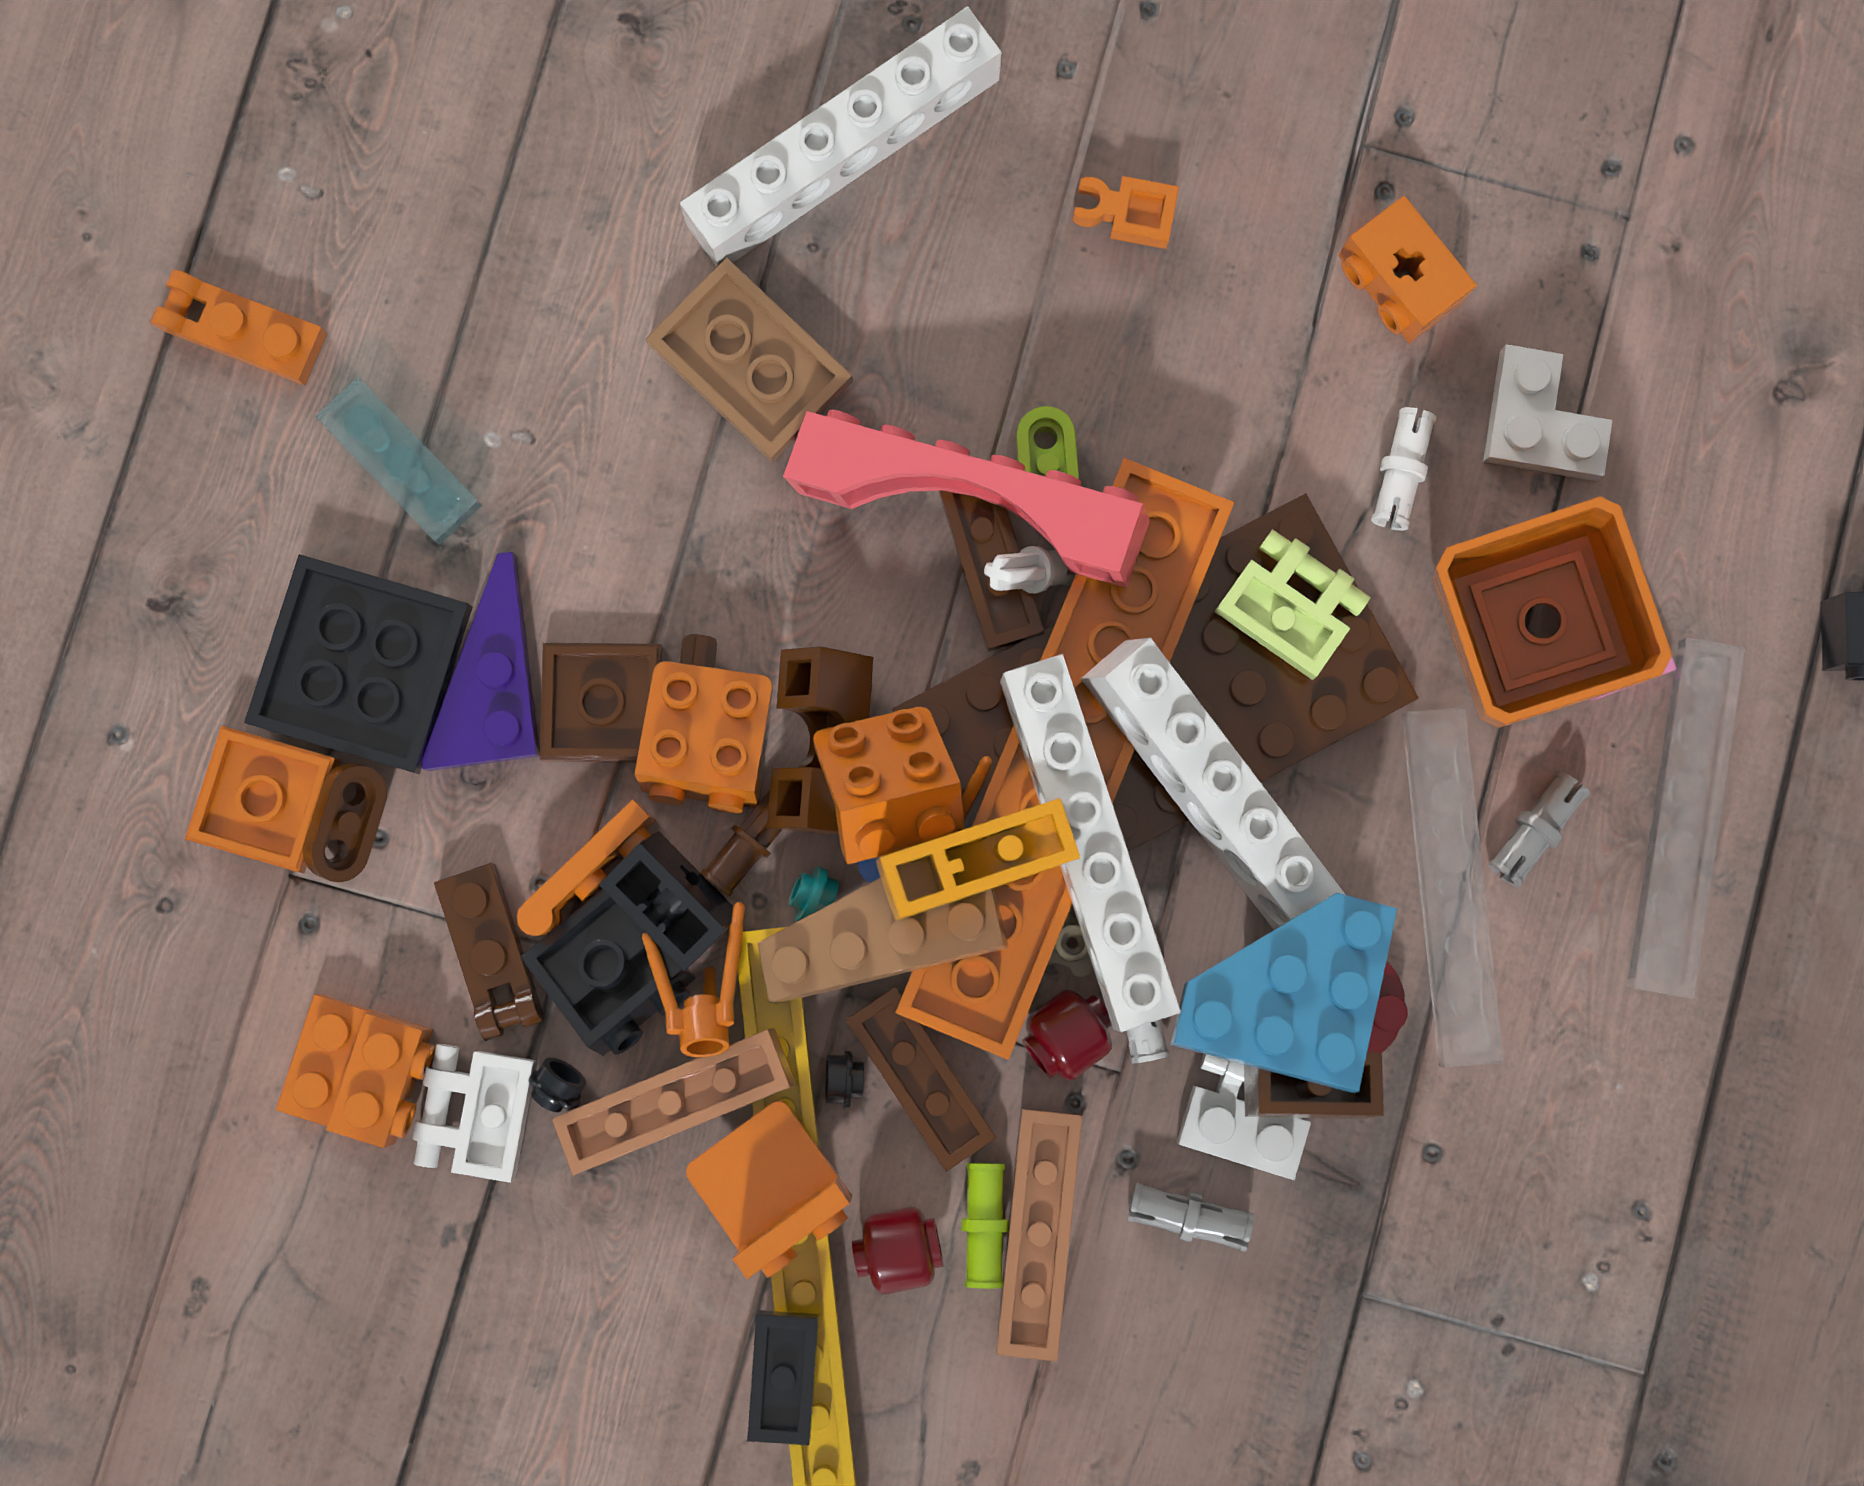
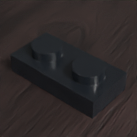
(783, 1377)

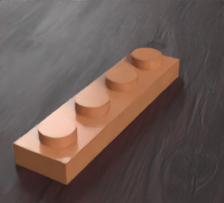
(673, 1101)
(1039, 1234)

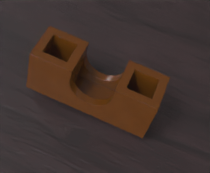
(826, 691)

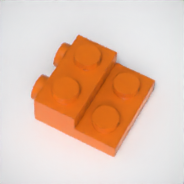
(356, 1071)

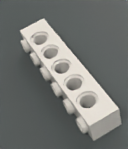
(843, 138)
(1209, 781)
(1103, 879)

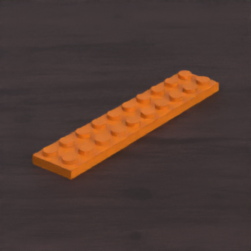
(991, 993)

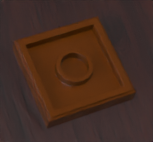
(595, 700)

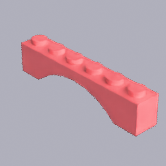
(855, 464)

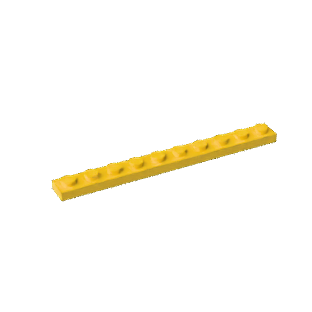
(808, 1280)

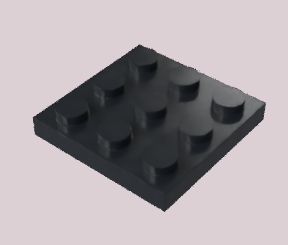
(358, 664)

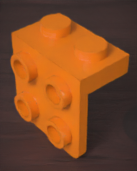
(704, 736)
(889, 783)
(769, 1189)

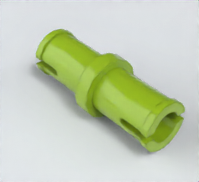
(984, 1225)

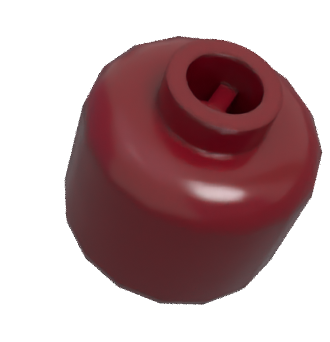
(1068, 1034)
(898, 1250)

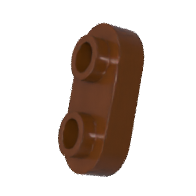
(350, 823)

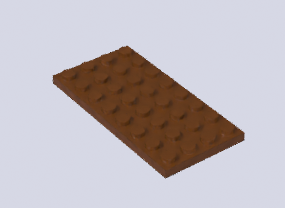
(1251, 694)

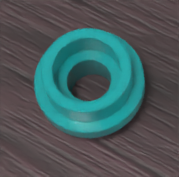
(813, 892)

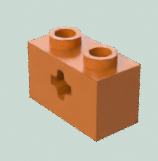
(1397, 242)

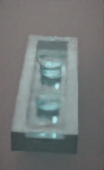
(398, 461)

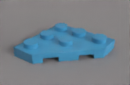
(1296, 996)

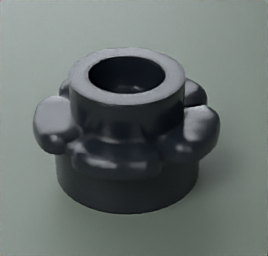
(843, 1079)
(557, 1085)

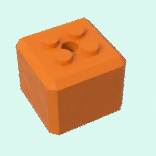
(1581, 568)

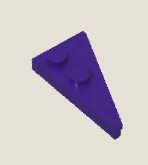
(490, 695)

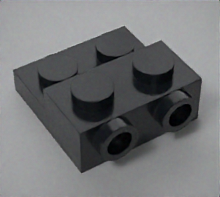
(602, 975)

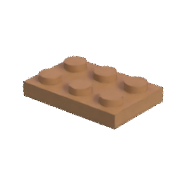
(748, 359)

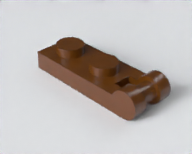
(488, 949)

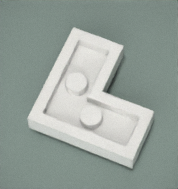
(1528, 429)

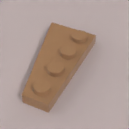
(862, 942)

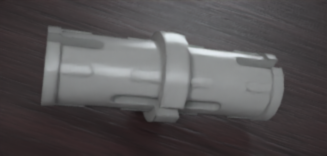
(1539, 829)
(1190, 1217)

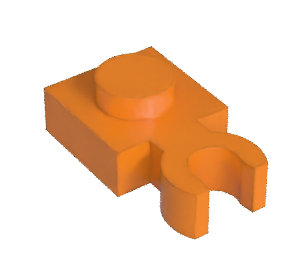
(1139, 211)

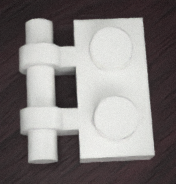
(491, 1118)
(1218, 1125)

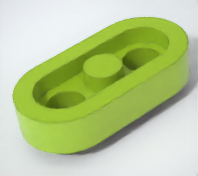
(1061, 456)

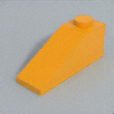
(977, 859)

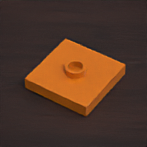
(259, 798)

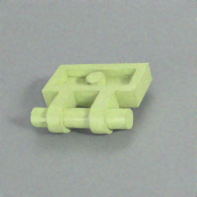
(1281, 616)

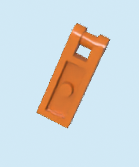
(240, 328)
(584, 870)

